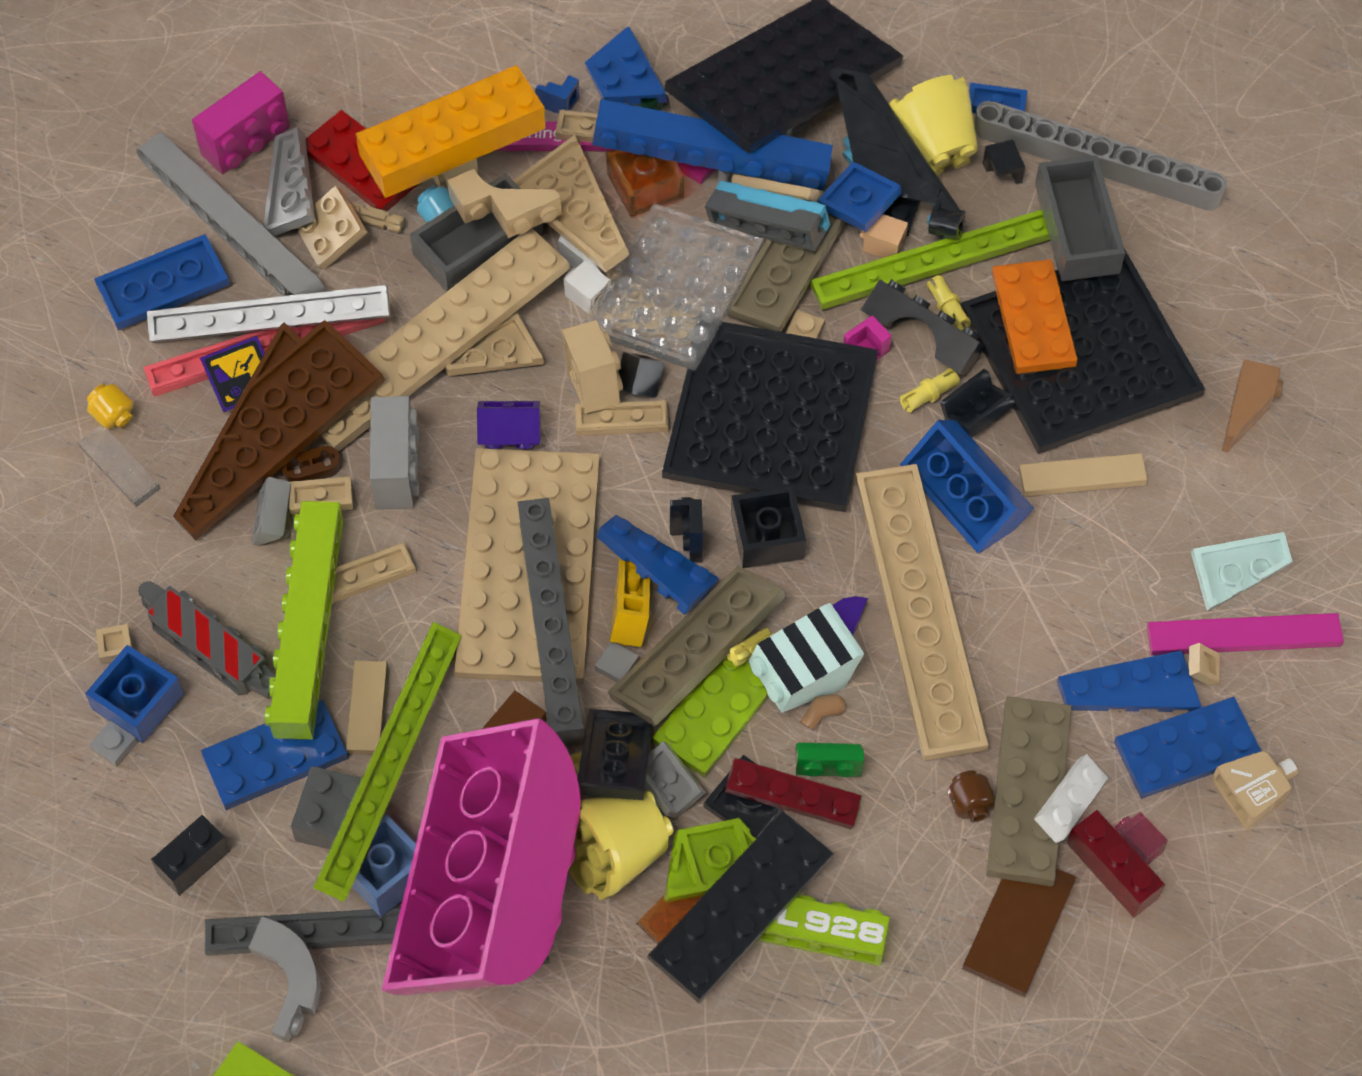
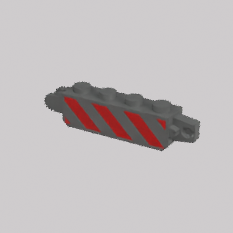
(206, 640)

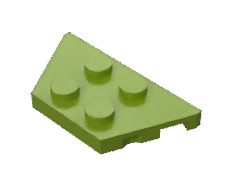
(703, 856)

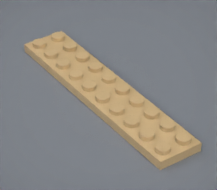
(454, 325)
(921, 613)

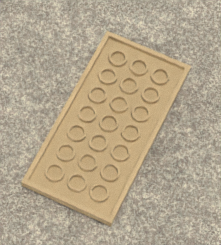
(495, 598)

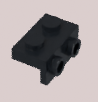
(976, 403)

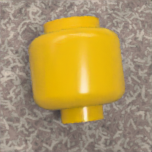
(110, 406)

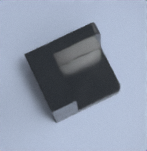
(1004, 160)
(640, 374)

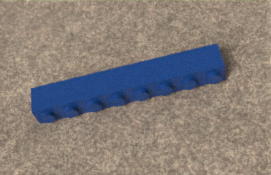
(700, 144)

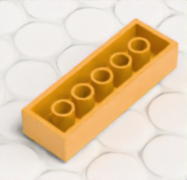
(451, 131)

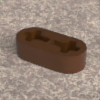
(312, 464)

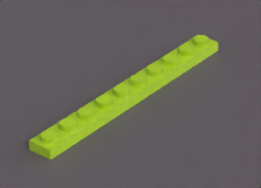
(931, 259)
(387, 763)

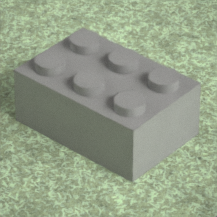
(393, 452)

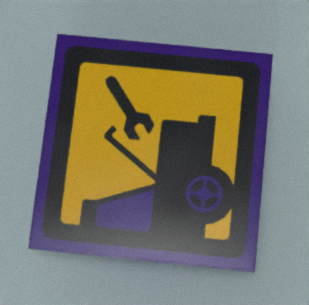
(232, 369)

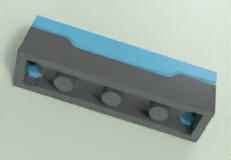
(768, 215)

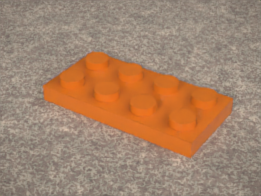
(1034, 316)

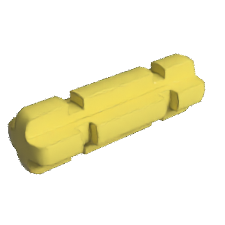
(742, 652)

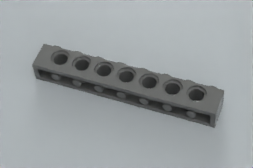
(550, 621)

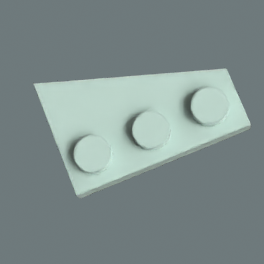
(1238, 565)

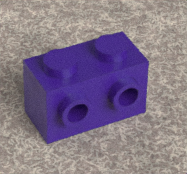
(508, 424)

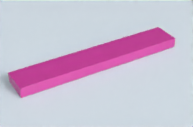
(1246, 633)

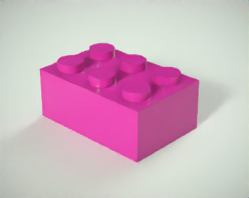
(241, 122)

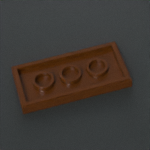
(1017, 931)

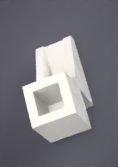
(583, 281)

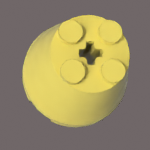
(940, 121)
(617, 842)

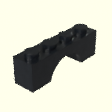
(953, 346)

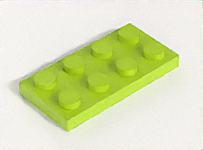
(713, 716)

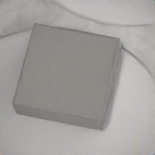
(616, 661)

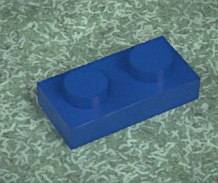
(1003, 95)

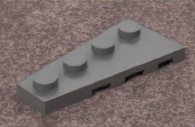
(289, 187)

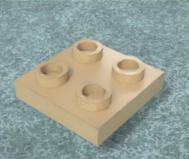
(334, 228)

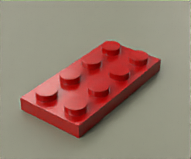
(337, 152)

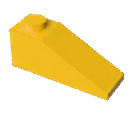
(630, 606)

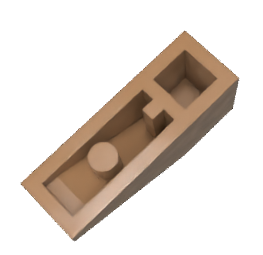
(1252, 399)

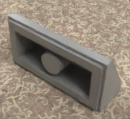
(271, 511)

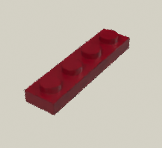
(793, 793)

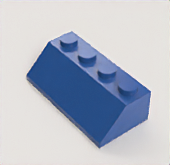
(967, 485)

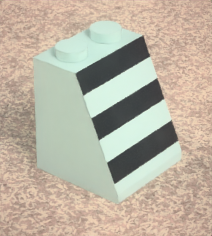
(806, 659)

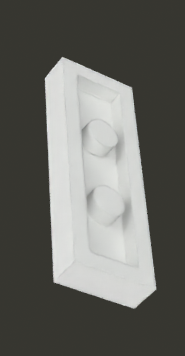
(1071, 798)

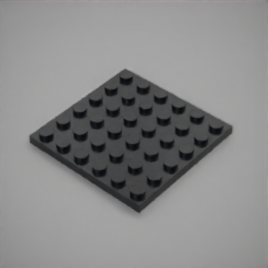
(1123, 368)
(773, 415)

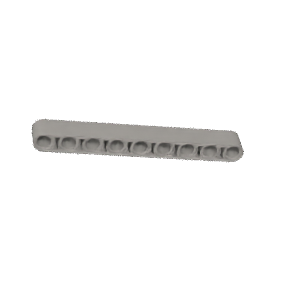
(1117, 159)
(227, 218)

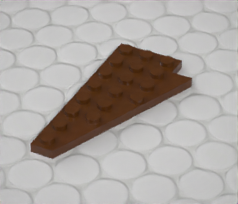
(284, 407)

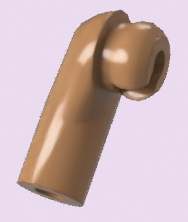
(823, 706)

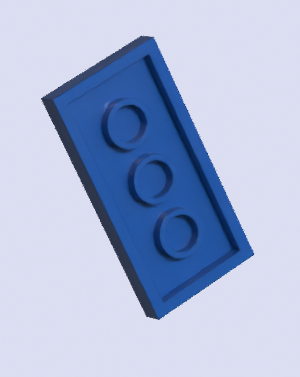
(161, 281)
(1186, 747)
(259, 763)

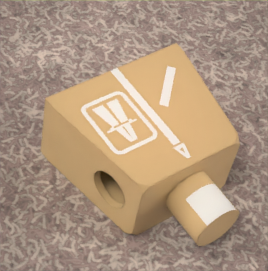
(1254, 785)

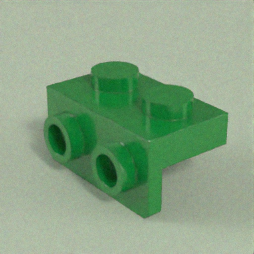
(829, 759)

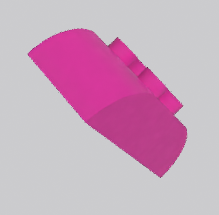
(487, 862)

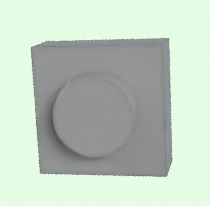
(113, 743)

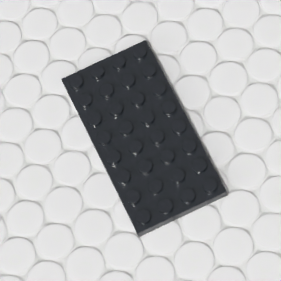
(781, 73)

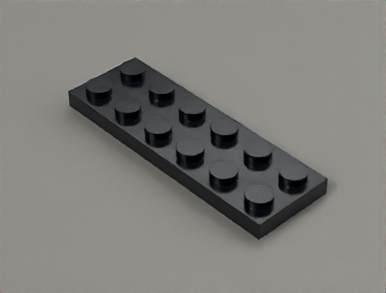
(740, 906)

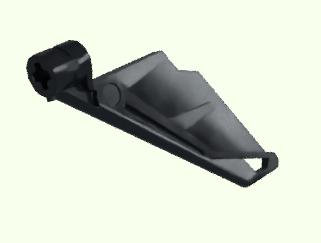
(886, 148)

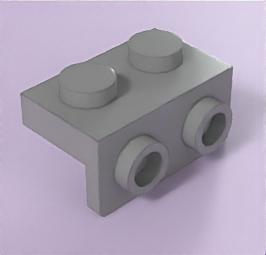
(671, 782)

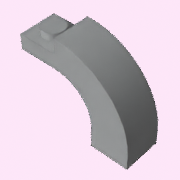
(284, 947)

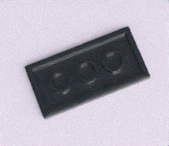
(615, 755)

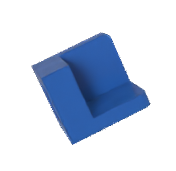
(559, 97)

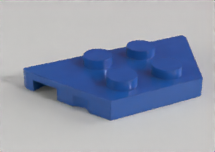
(623, 71)

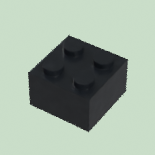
(768, 526)

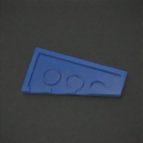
(654, 560)
(1139, 684)

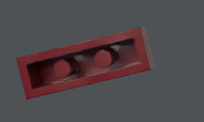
(1115, 863)

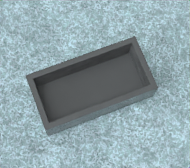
(1079, 218)
(456, 249)

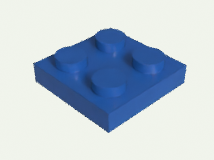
(859, 196)

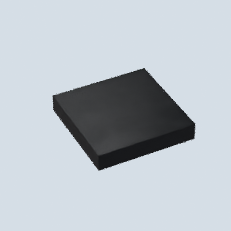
(729, 806)

